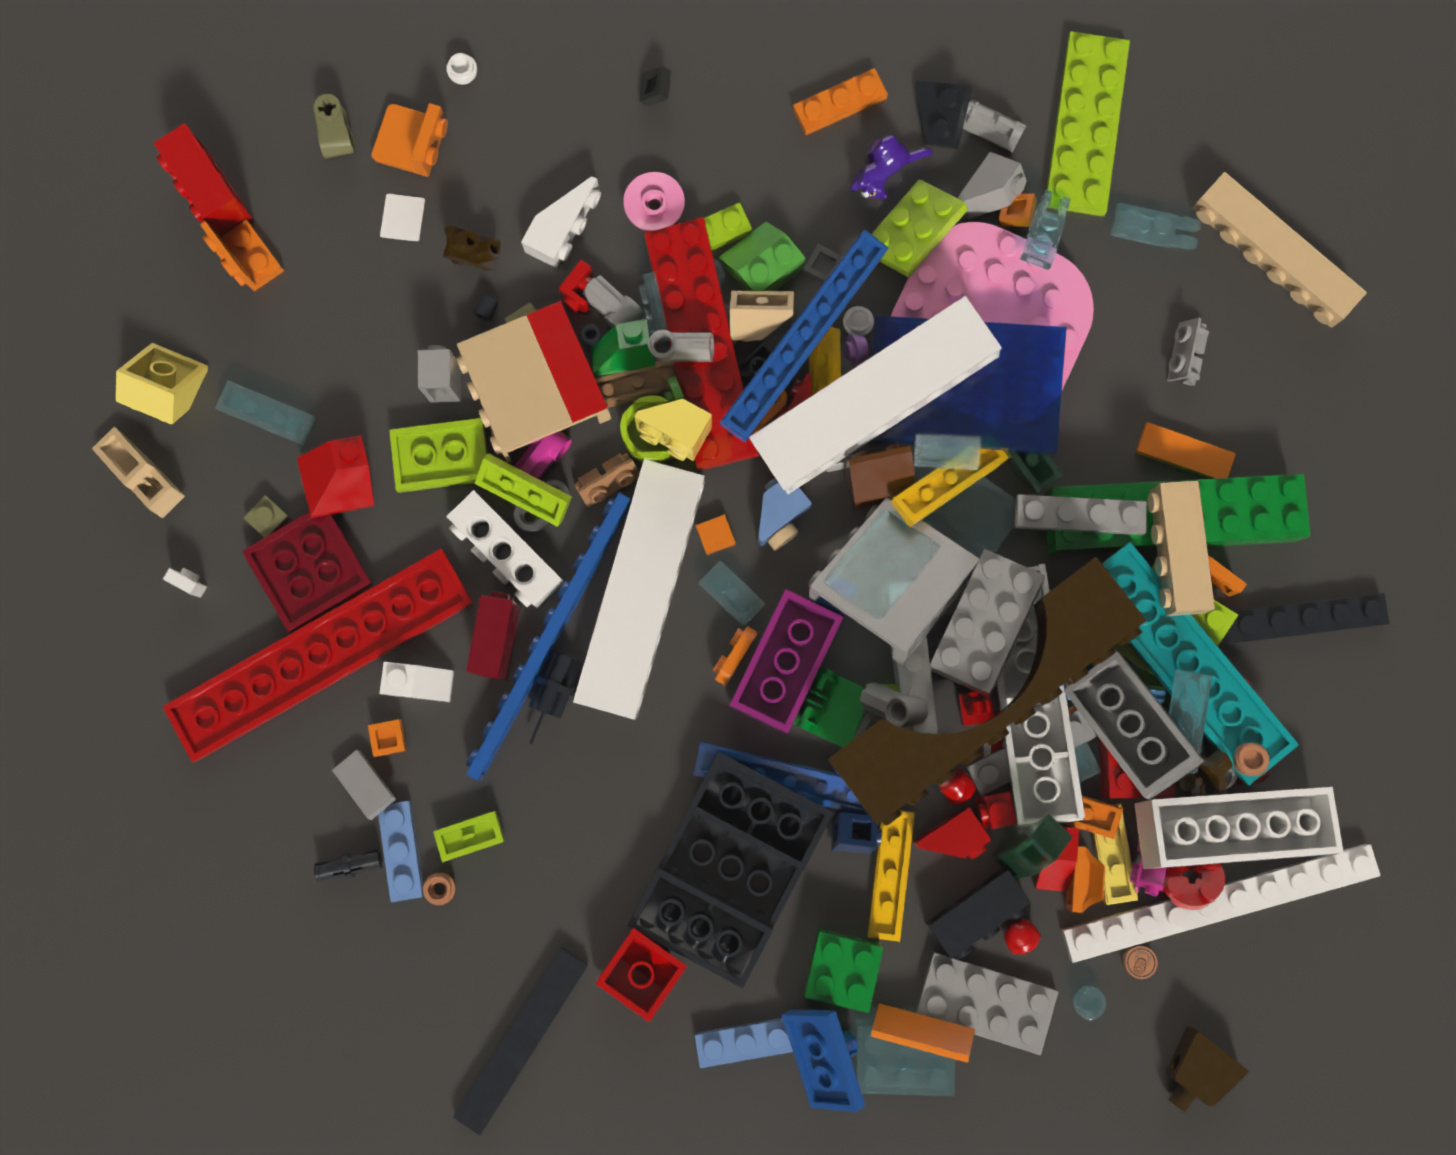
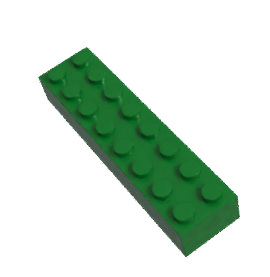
(1232, 509)

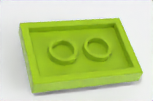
(917, 226)
(437, 454)

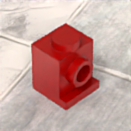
(995, 810)

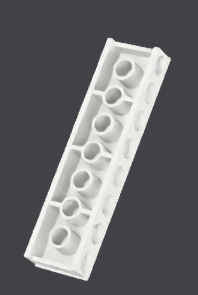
(876, 395)
(639, 589)
(1042, 747)

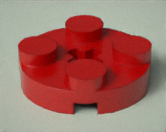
(1196, 895)

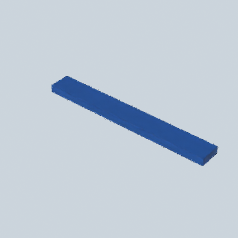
(803, 336)

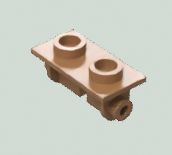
(596, 487)

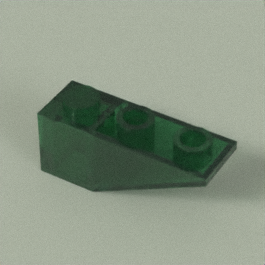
(1034, 848)

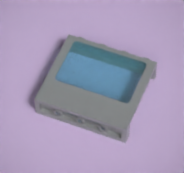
(895, 578)

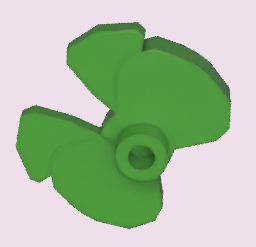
(674, 392)

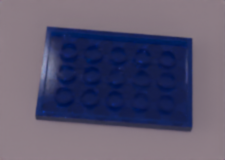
(1006, 402)

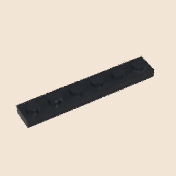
(1308, 618)

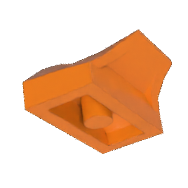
(1086, 883)

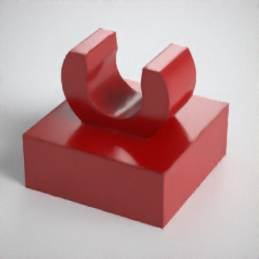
(974, 708)

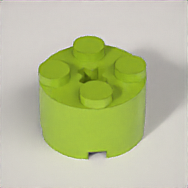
(636, 446)

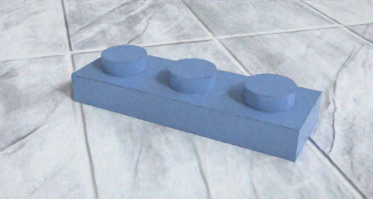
(401, 852)
(742, 1042)

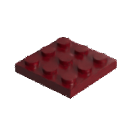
(307, 569)

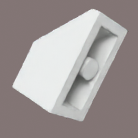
(416, 682)

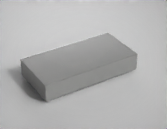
(364, 784)

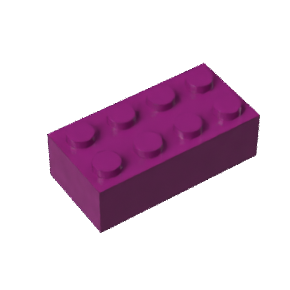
(786, 661)

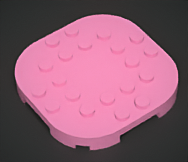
(987, 269)

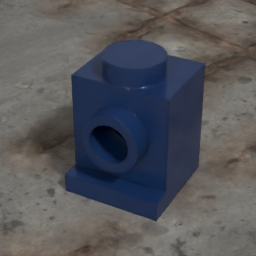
(863, 825)

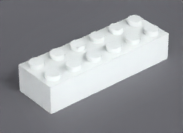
(1238, 827)

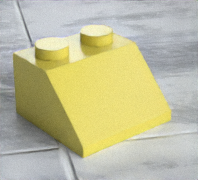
(159, 383)

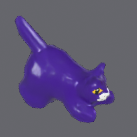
(885, 159)

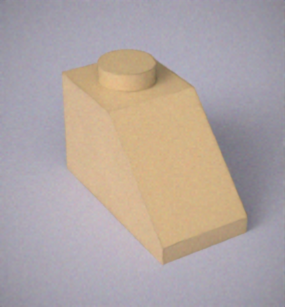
(758, 313)

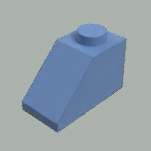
(780, 509)

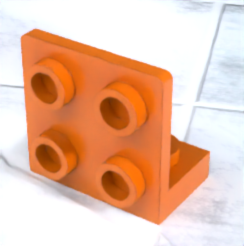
(243, 255)

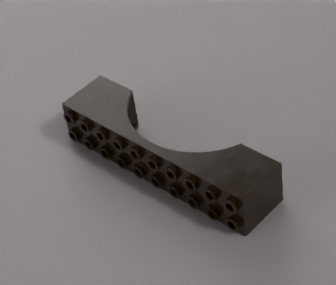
(1074, 629)

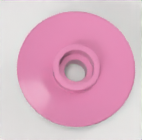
(654, 188)

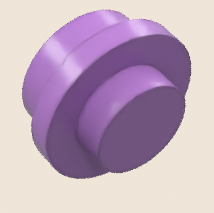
(855, 349)

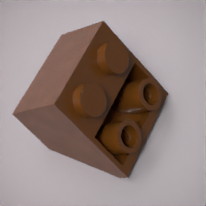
(879, 475)

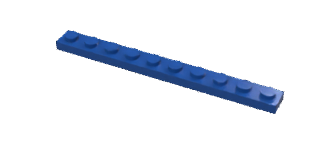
(541, 647)

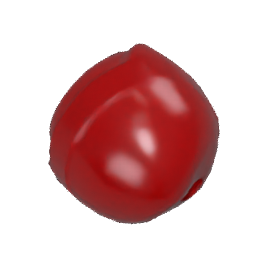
(958, 788)
(1021, 936)

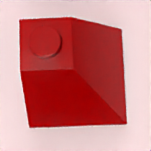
(336, 477)

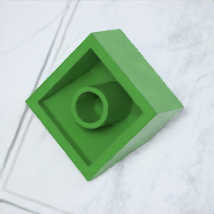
(763, 260)

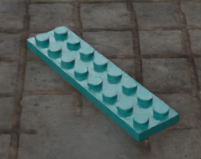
(1178, 642)

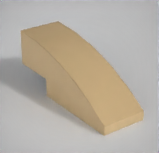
(138, 472)

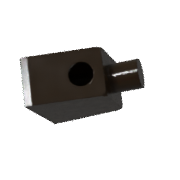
(1202, 1071)

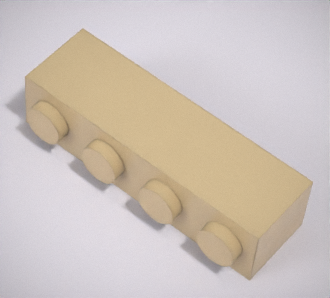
(1181, 548)

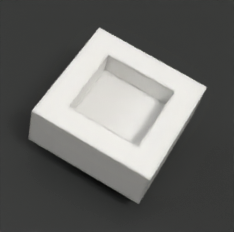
(186, 581)

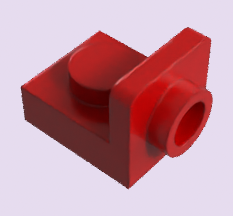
(574, 285)

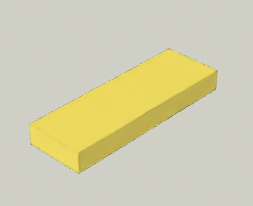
(1118, 865)

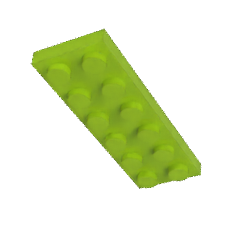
(1087, 122)

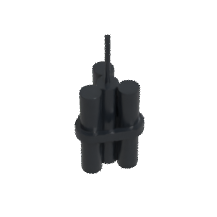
(554, 686)

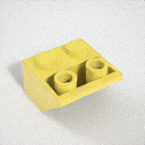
(675, 425)

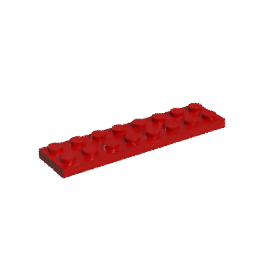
(695, 304)

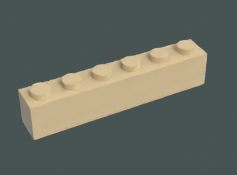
(1278, 251)

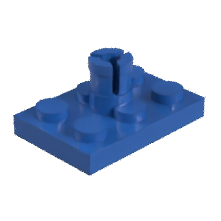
(824, 1059)

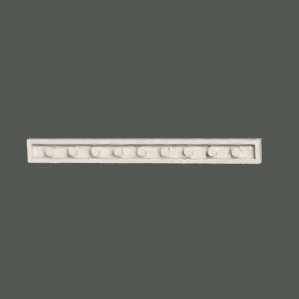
(1236, 899)

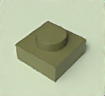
(266, 517)

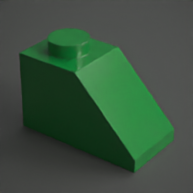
(623, 349)

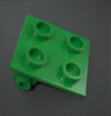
(831, 708)

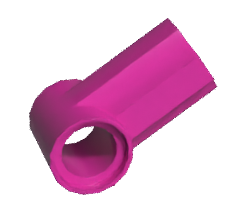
(543, 453)

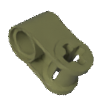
(333, 130)

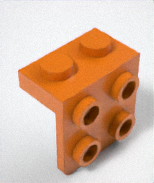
(410, 138)

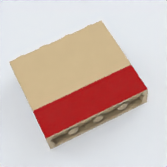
(531, 379)

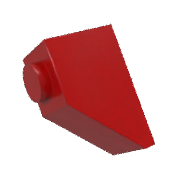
(956, 836)
(1059, 873)

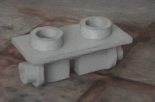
(993, 126)
(1189, 339)

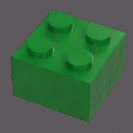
(843, 970)

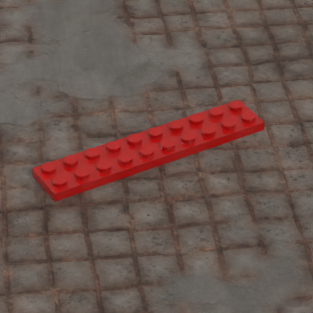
(317, 655)

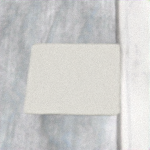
(402, 217)

